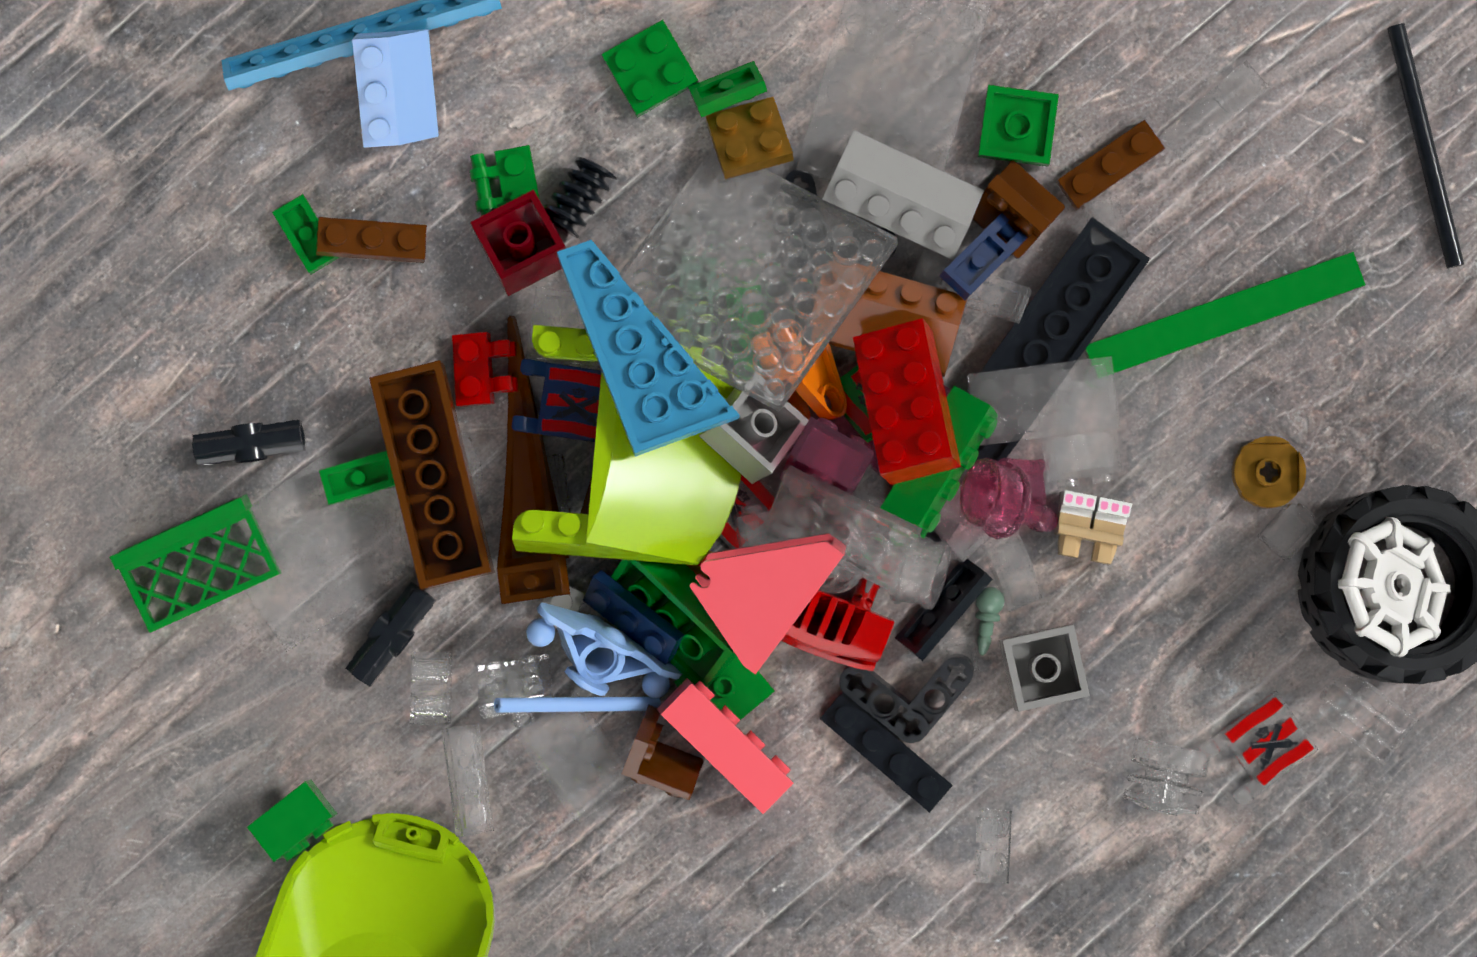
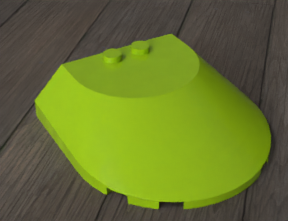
(383, 892)

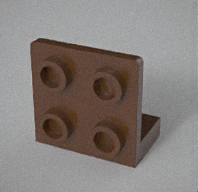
(659, 763)

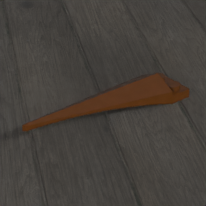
(527, 487)

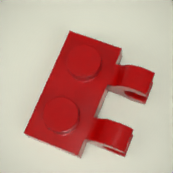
(474, 368)

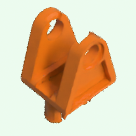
(821, 381)

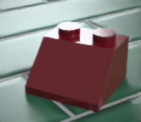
(519, 242)

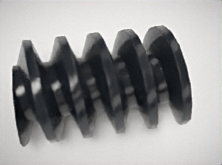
(578, 195)

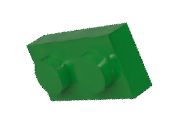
(727, 89)
(301, 228)
(357, 478)

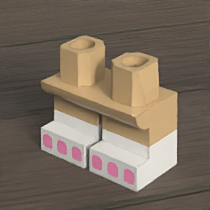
(1106, 526)

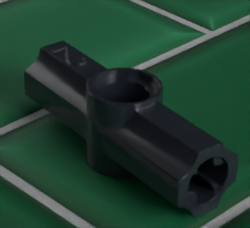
(248, 442)
(390, 634)

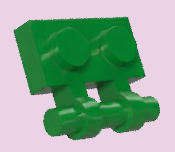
(515, 174)

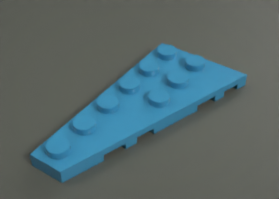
(645, 368)

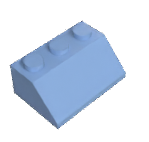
(395, 87)

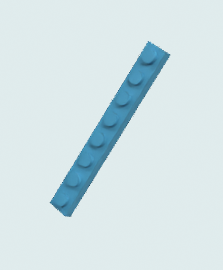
(336, 41)

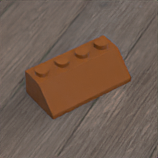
(898, 300)

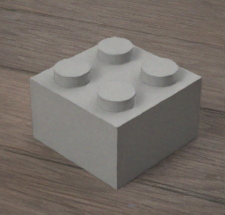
(757, 438)
(1044, 668)

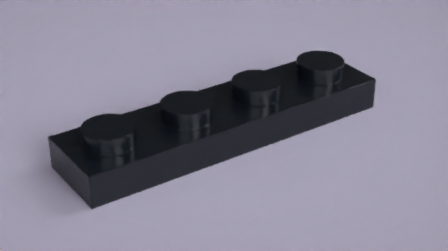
(886, 752)

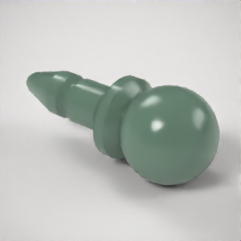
(989, 603)

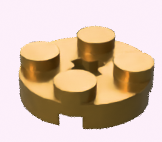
(1283, 457)

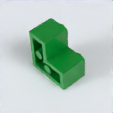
(292, 821)

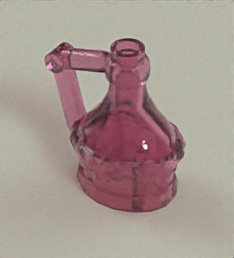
(1000, 497)

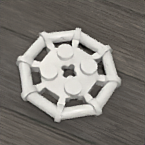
(1418, 596)

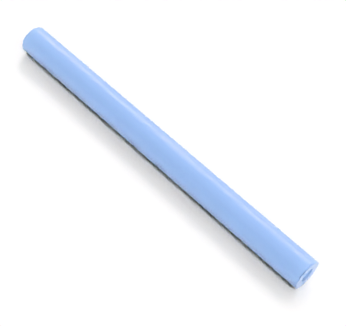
(573, 704)

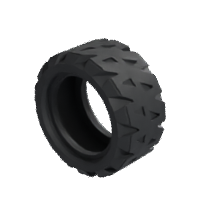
(1326, 609)

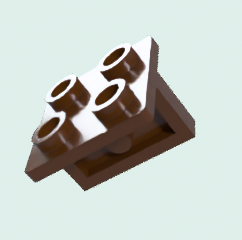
(1022, 201)

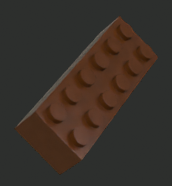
(432, 475)

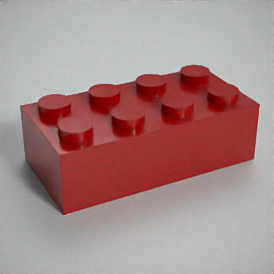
(906, 402)

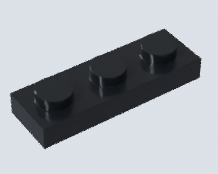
(931, 625)

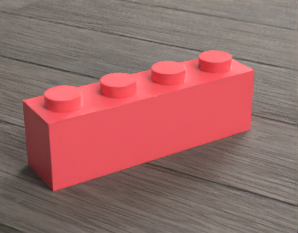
(725, 746)

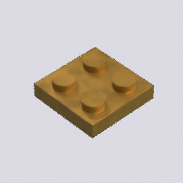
(749, 137)

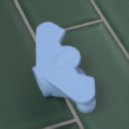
(599, 651)

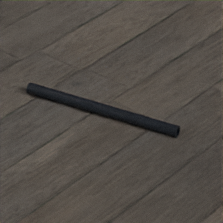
(1425, 146)

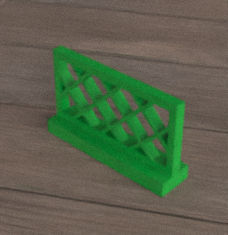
(182, 535)

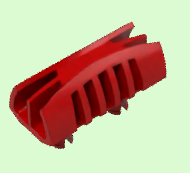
(842, 629)

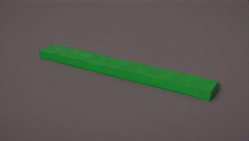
(1229, 313)

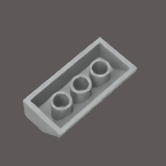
(903, 194)

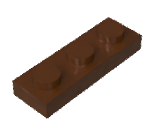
(1110, 165)
(371, 240)

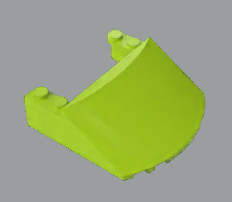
(640, 507)

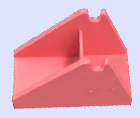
(763, 590)

